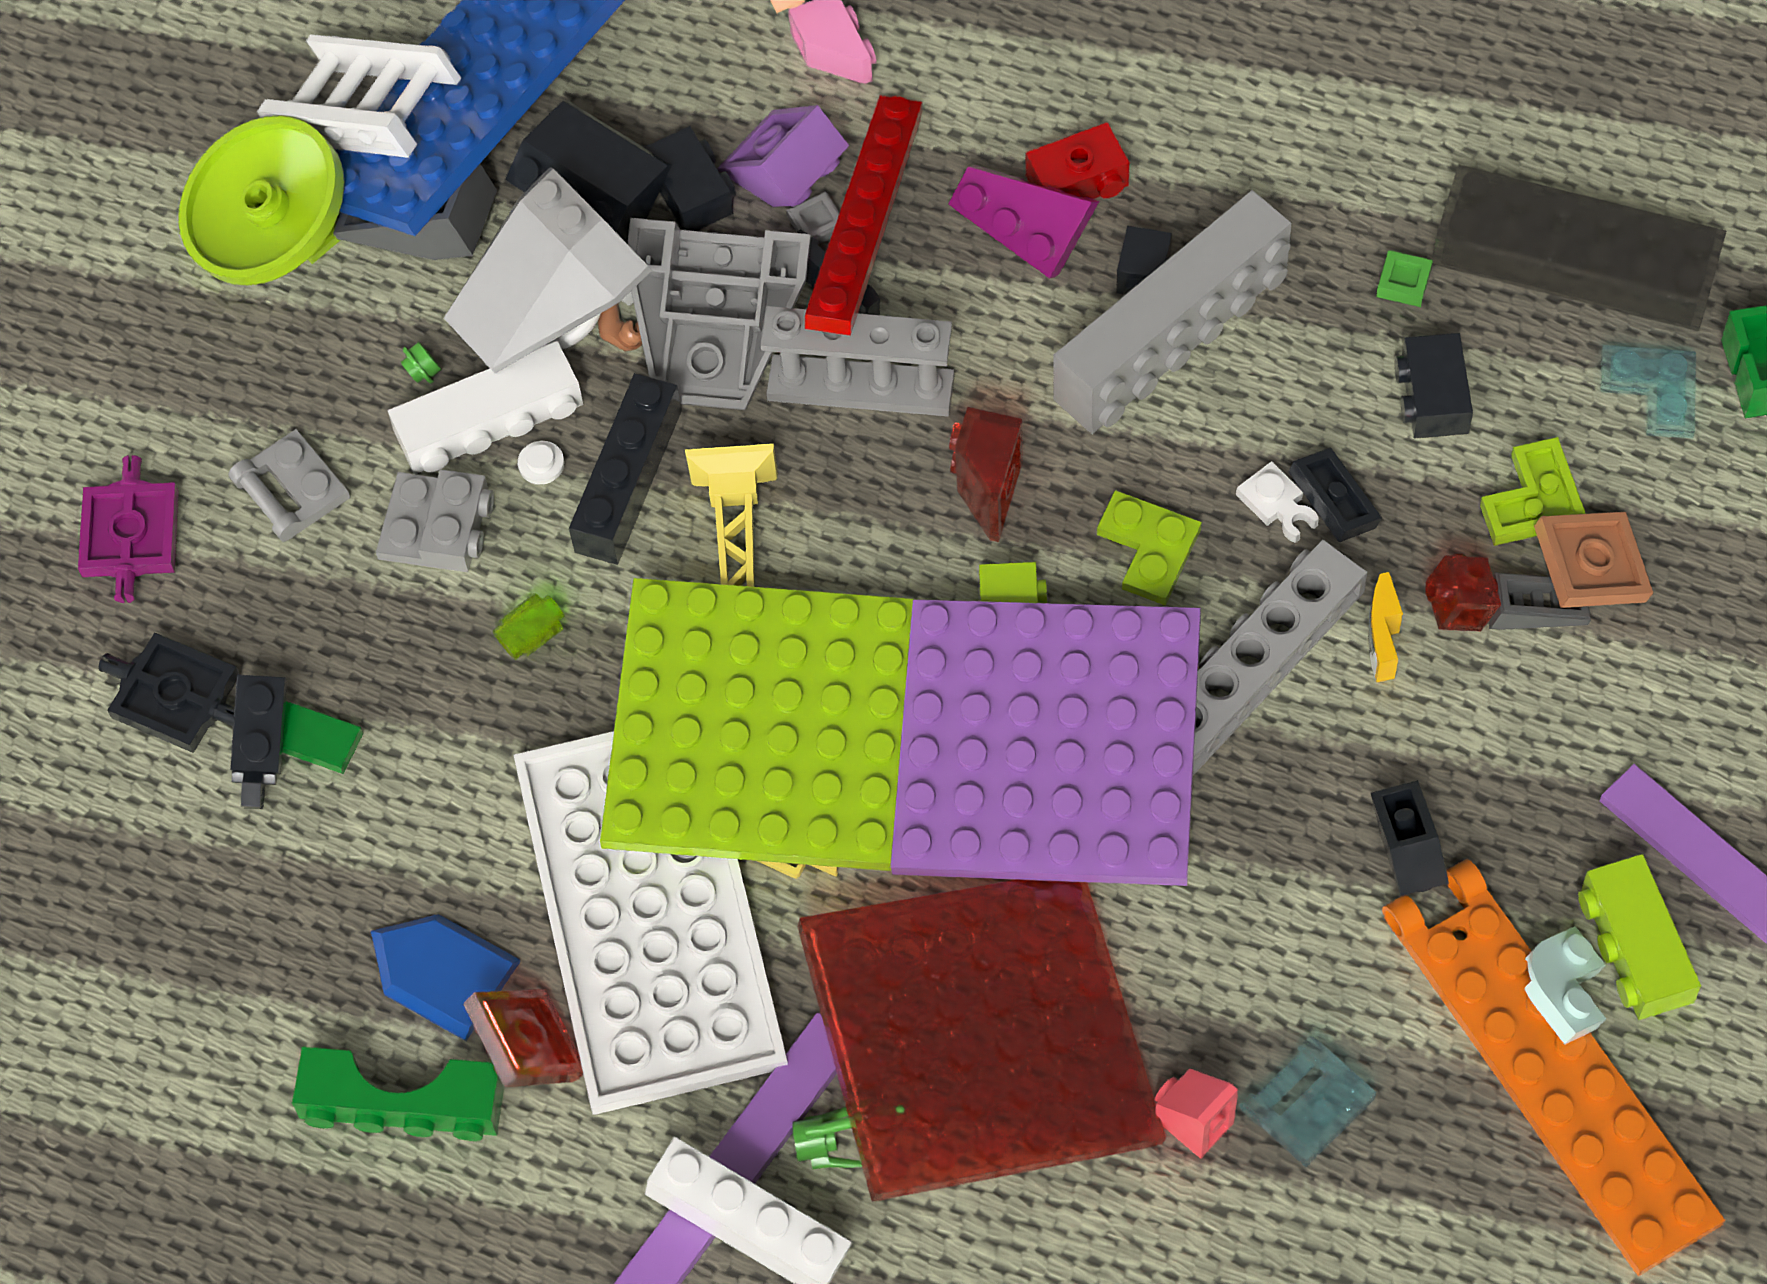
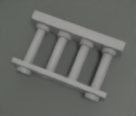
(856, 383)

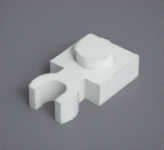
(1275, 496)

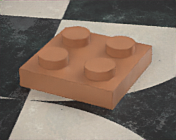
(1593, 559)

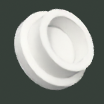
(541, 462)

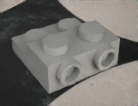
(436, 520)

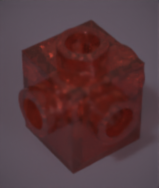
(1462, 593)

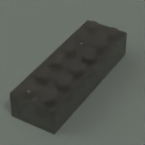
(1578, 247)

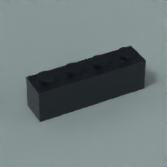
(625, 469)

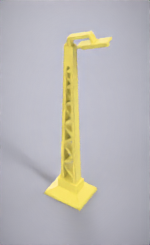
(733, 481)

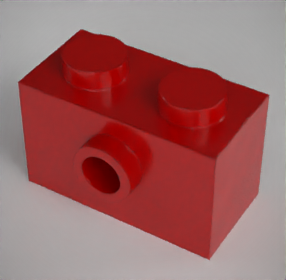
(1081, 164)

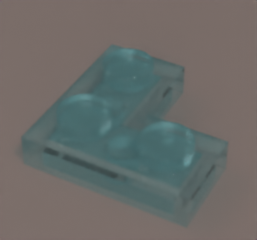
(1663, 376)

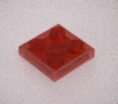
(524, 1037)

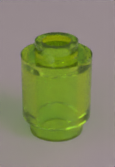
(529, 626)

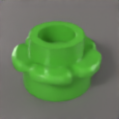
(420, 363)

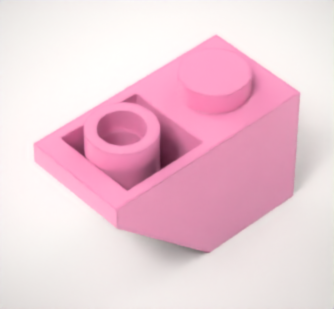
(830, 40)

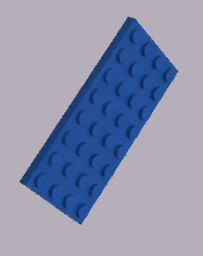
(505, 62)

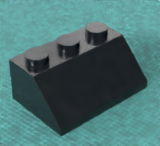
(596, 161)

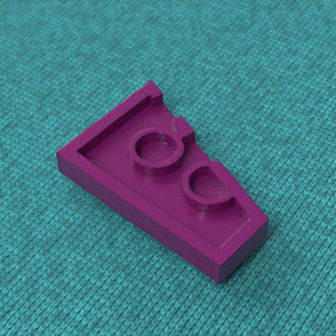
(1023, 216)

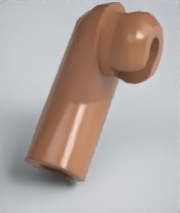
(617, 332)

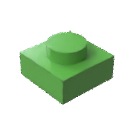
(1404, 278)

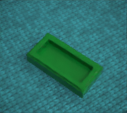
(319, 738)

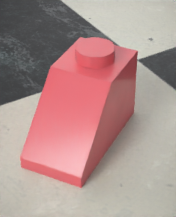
(1197, 1109)

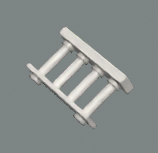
(362, 127)

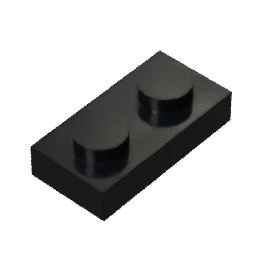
(1335, 494)

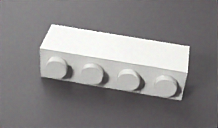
(485, 409)
(746, 1216)

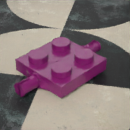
(128, 529)

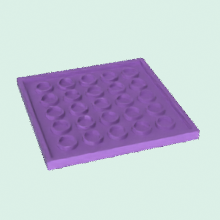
(1048, 742)

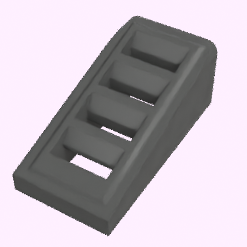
(1534, 616)

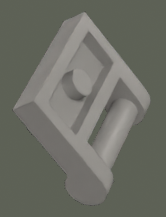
(300, 475)

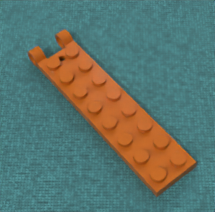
(1562, 1089)

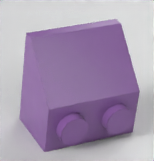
(786, 155)

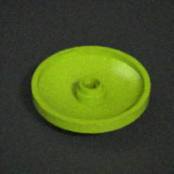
(261, 200)

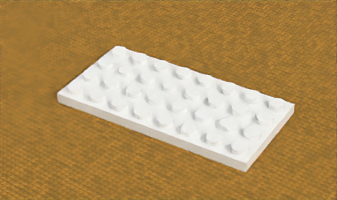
(646, 943)

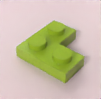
(1545, 491)
(1161, 543)

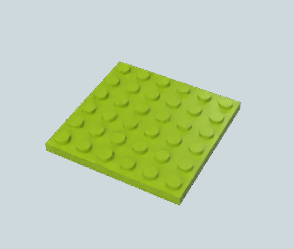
(758, 724)

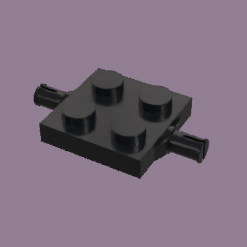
(171, 691)

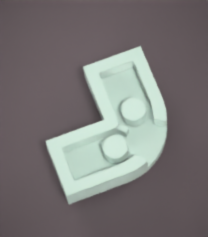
(1555, 975)

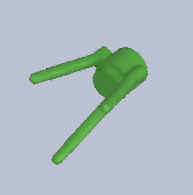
(817, 1137)

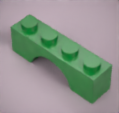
(460, 1100)

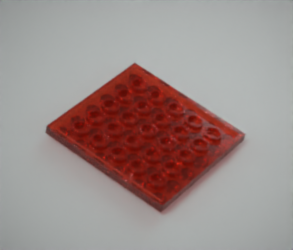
(988, 1027)

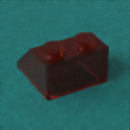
(987, 465)

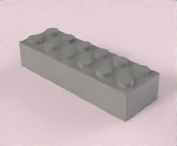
(1172, 313)

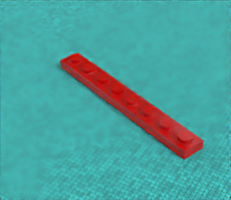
(863, 216)

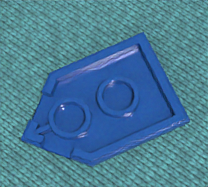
(437, 967)

